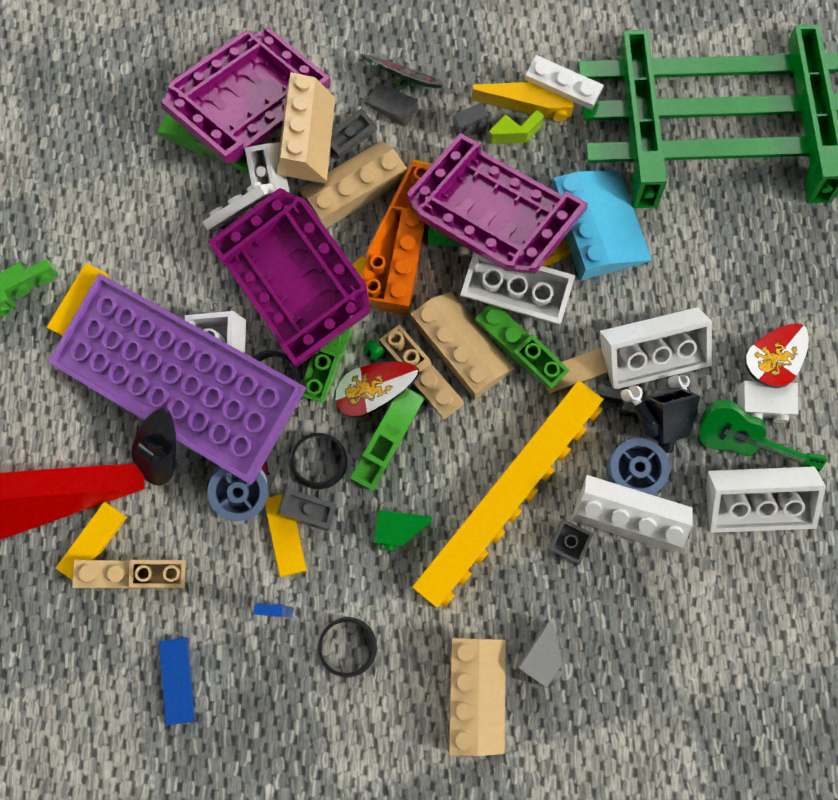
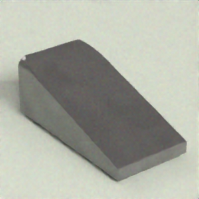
(392, 104)

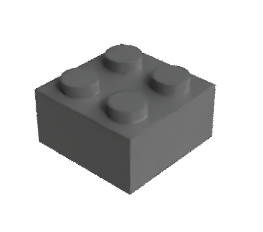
(471, 121)
(570, 542)

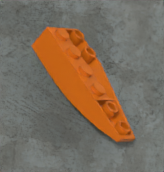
(396, 251)

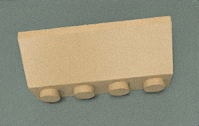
(306, 130)
(355, 183)
(461, 343)
(477, 697)

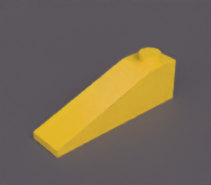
(524, 98)

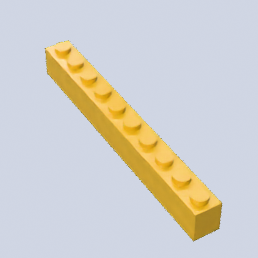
(507, 494)

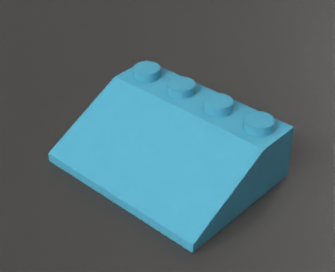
(608, 232)

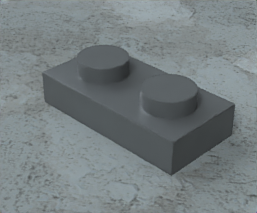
(351, 133)
(306, 509)

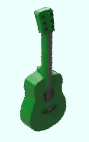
(730, 428)

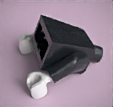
(666, 414)

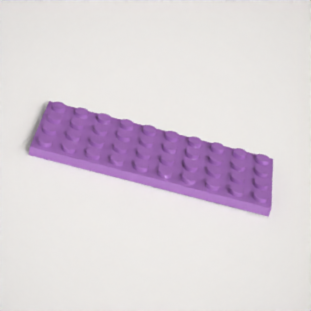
(152, 359)

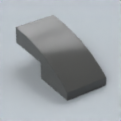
(613, 396)

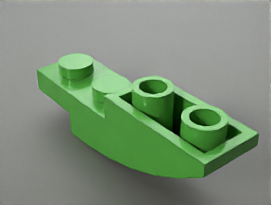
(173, 131)
(18, 281)
(522, 347)
(324, 367)
(387, 439)

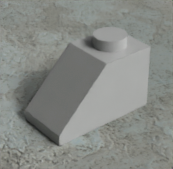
(543, 657)

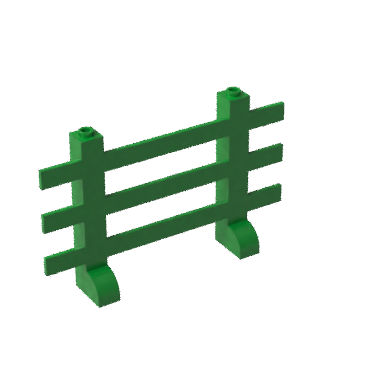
(643, 109)

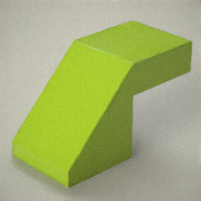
(509, 132)

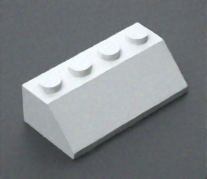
(534, 295)
(657, 347)
(764, 499)
(633, 514)

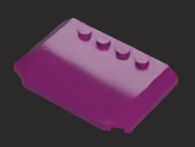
(238, 92)
(493, 207)
(293, 274)

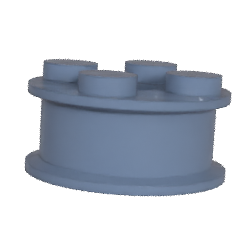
(646, 455)
(233, 504)

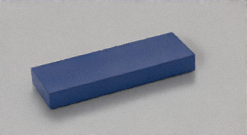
(273, 610)
(177, 681)

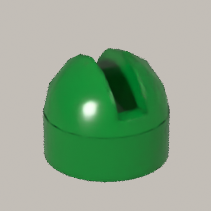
(375, 348)

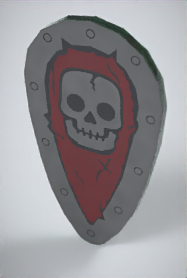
(404, 74)

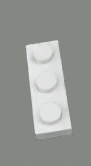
(563, 82)
(238, 205)

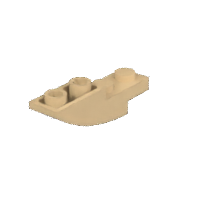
(429, 382)
(129, 574)

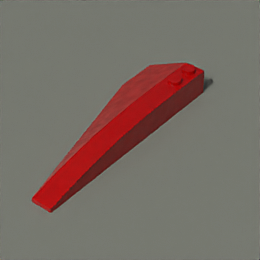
(47, 495)

